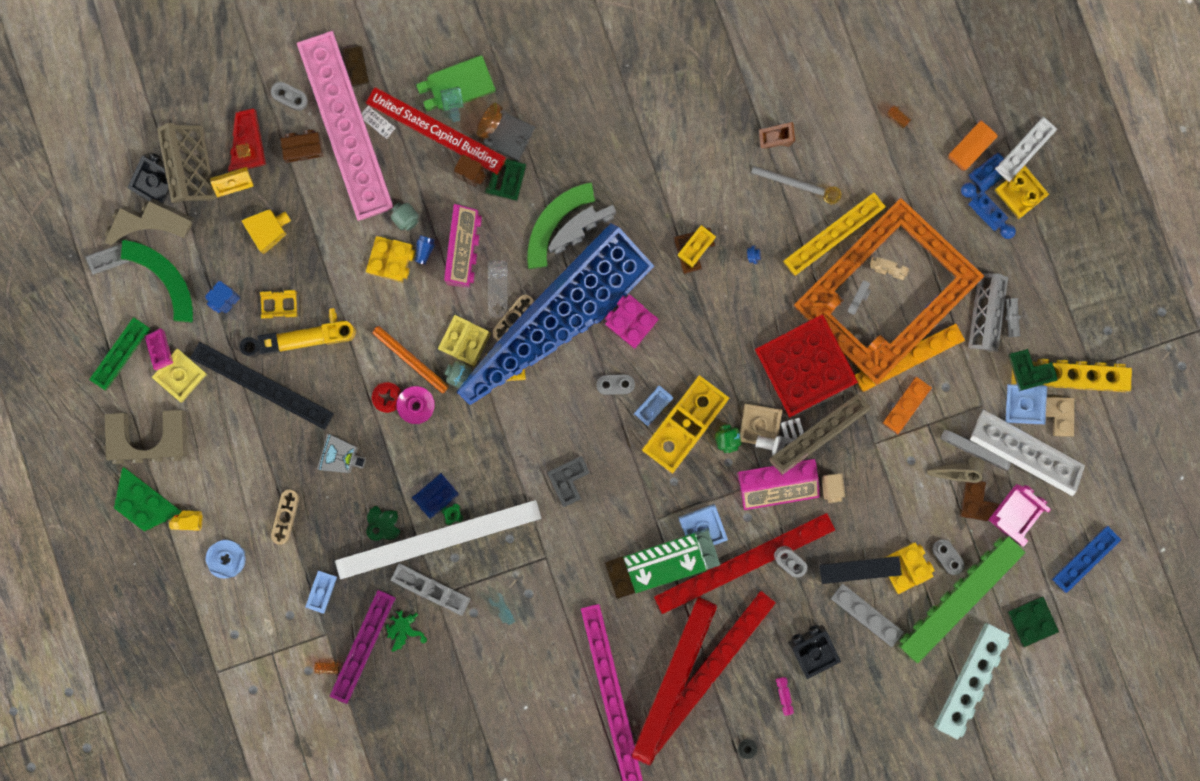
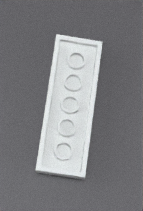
(1027, 452)

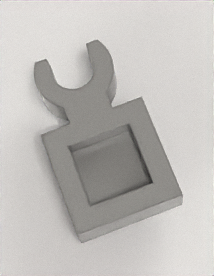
(862, 293)

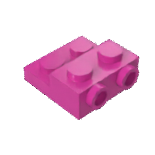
(630, 321)

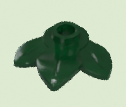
(384, 522)

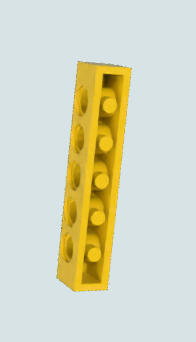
(1121, 376)

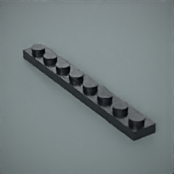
(262, 386)

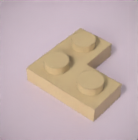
(1063, 416)

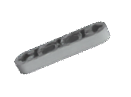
(975, 449)

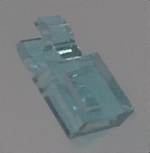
(452, 101)
(505, 613)

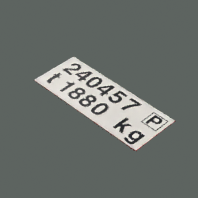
(377, 122)

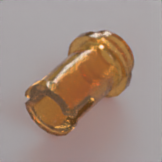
(897, 115)
(326, 668)

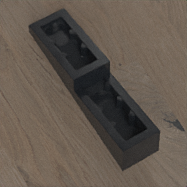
(860, 570)

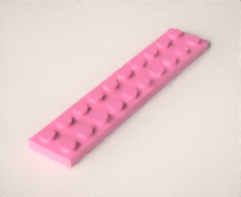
(345, 126)

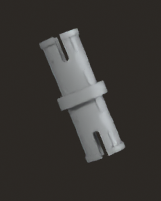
(1013, 317)

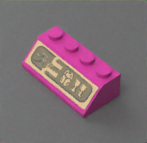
(462, 246)
(769, 487)

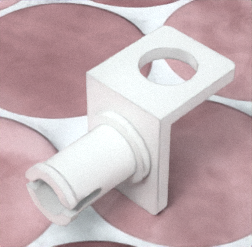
(772, 444)

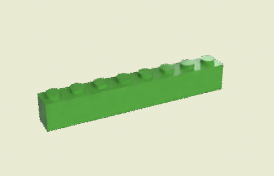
(961, 599)

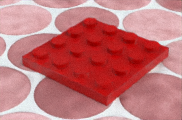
(806, 365)

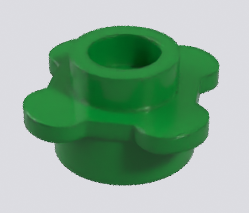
(457, 515)

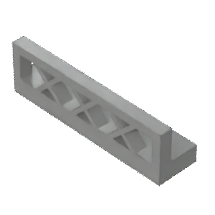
(992, 328)

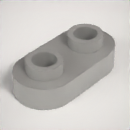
(290, 96)
(615, 384)
(948, 557)
(789, 560)

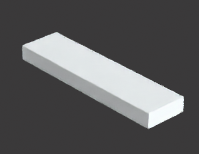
(1026, 149)

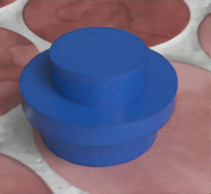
(753, 254)

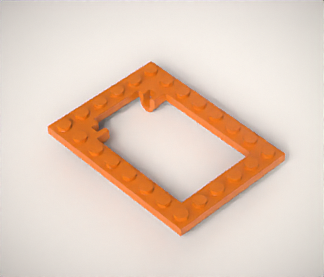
(823, 299)

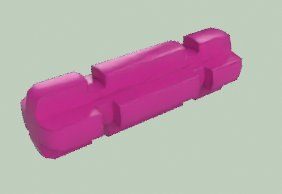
(785, 697)

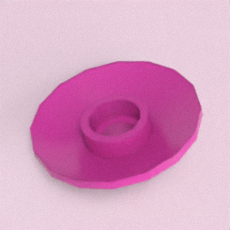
(408, 398)

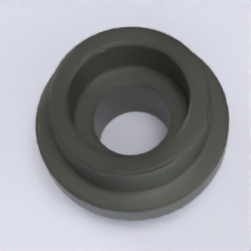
(747, 742)

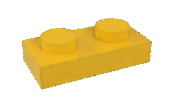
(231, 182)
(696, 246)

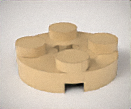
(885, 266)

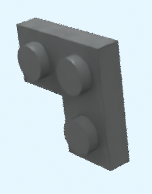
(563, 478)

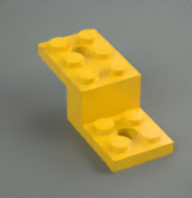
(685, 424)

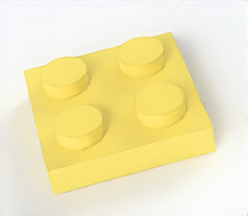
(180, 376)

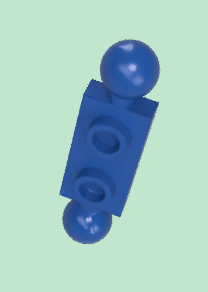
(988, 210)

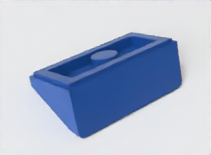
(986, 175)

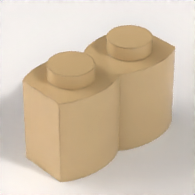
(833, 488)

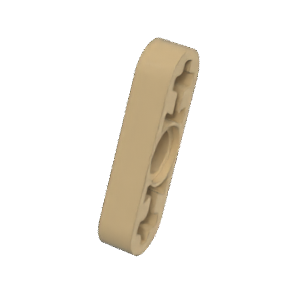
(512, 310)
(294, 504)

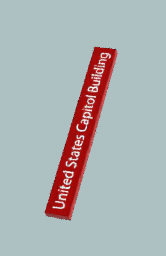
(435, 130)

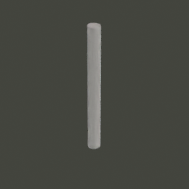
(789, 181)

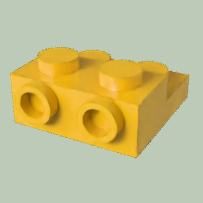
(390, 259)
(913, 567)

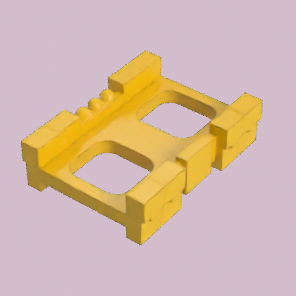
(278, 297)

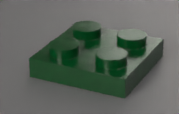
(1033, 621)

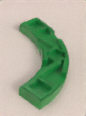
(166, 273)

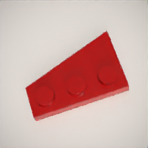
(247, 131)

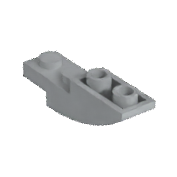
(573, 232)

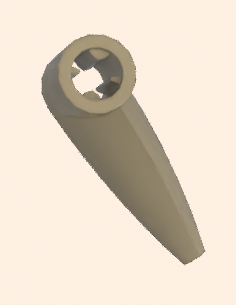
(963, 472)

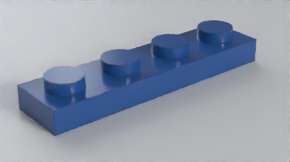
(1086, 559)

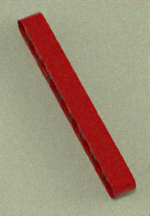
(674, 681)

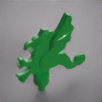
(403, 626)

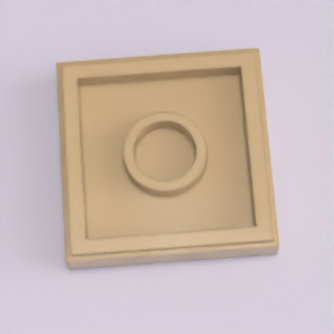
(759, 421)

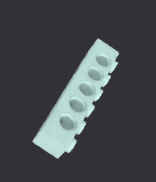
(970, 669)

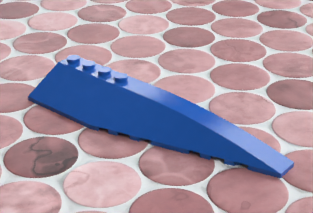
(566, 308)

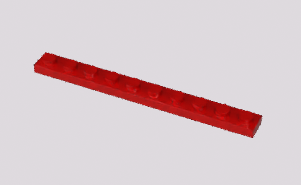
(743, 563)
(718, 660)

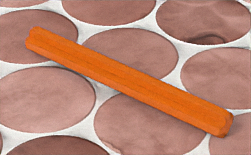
(410, 359)

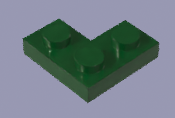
(1026, 374)

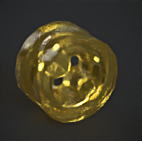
(837, 198)

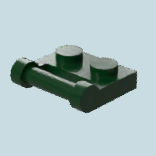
(511, 181)

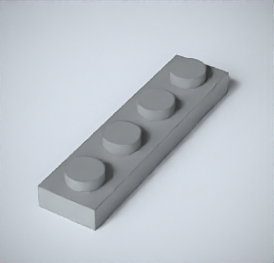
(867, 615)

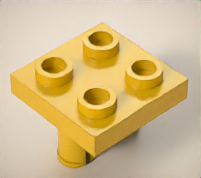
(1021, 192)

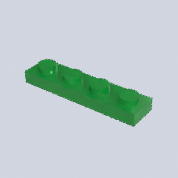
(119, 354)

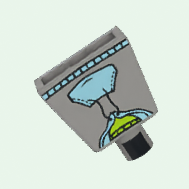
(339, 456)

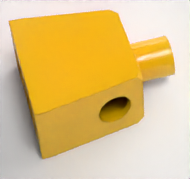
(266, 229)

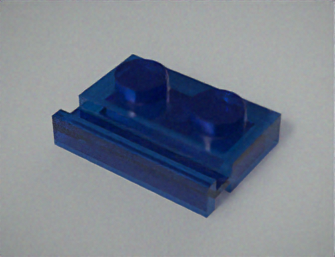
(435, 496)

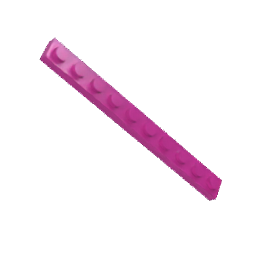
(611, 692)

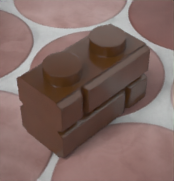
(301, 146)
(469, 171)

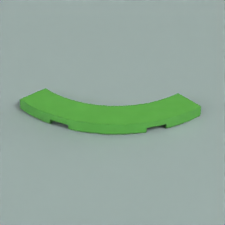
(550, 219)

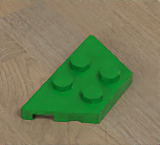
(142, 503)

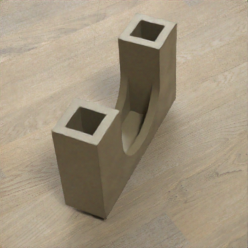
(172, 444)

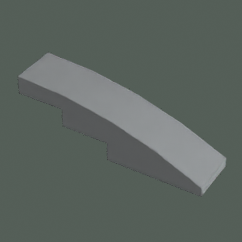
(430, 589)

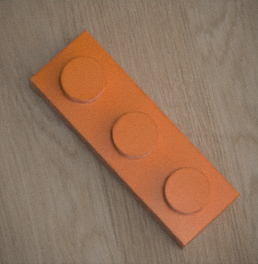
(907, 405)

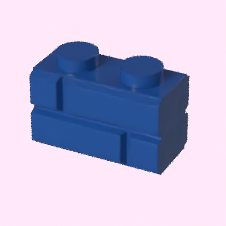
(221, 298)

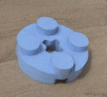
(215, 563)

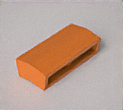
(972, 146)

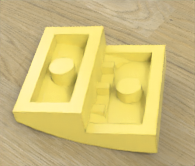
(464, 340)

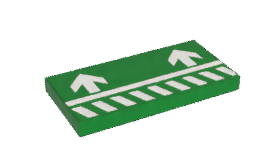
(665, 563)

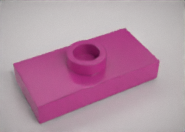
(158, 349)

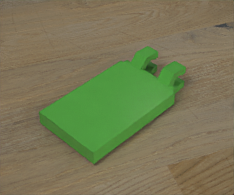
(470, 76)

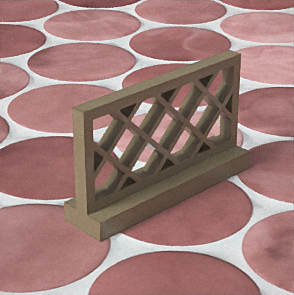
(174, 163)

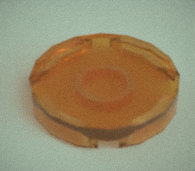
(489, 120)

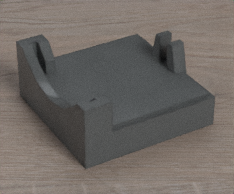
(510, 137)

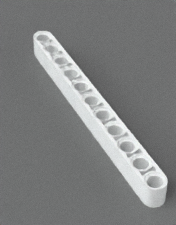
(438, 539)

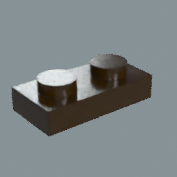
(356, 66)
(619, 577)

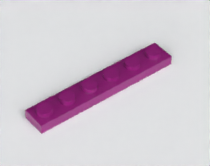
(362, 647)

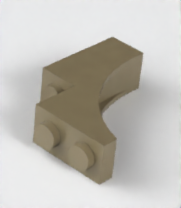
(154, 216)

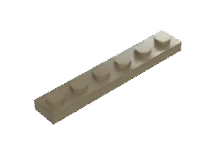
(819, 434)

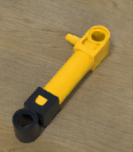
(277, 342)

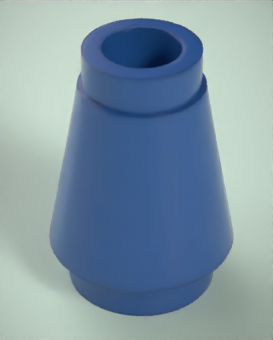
(423, 249)

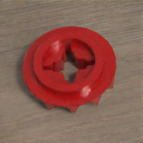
(378, 401)

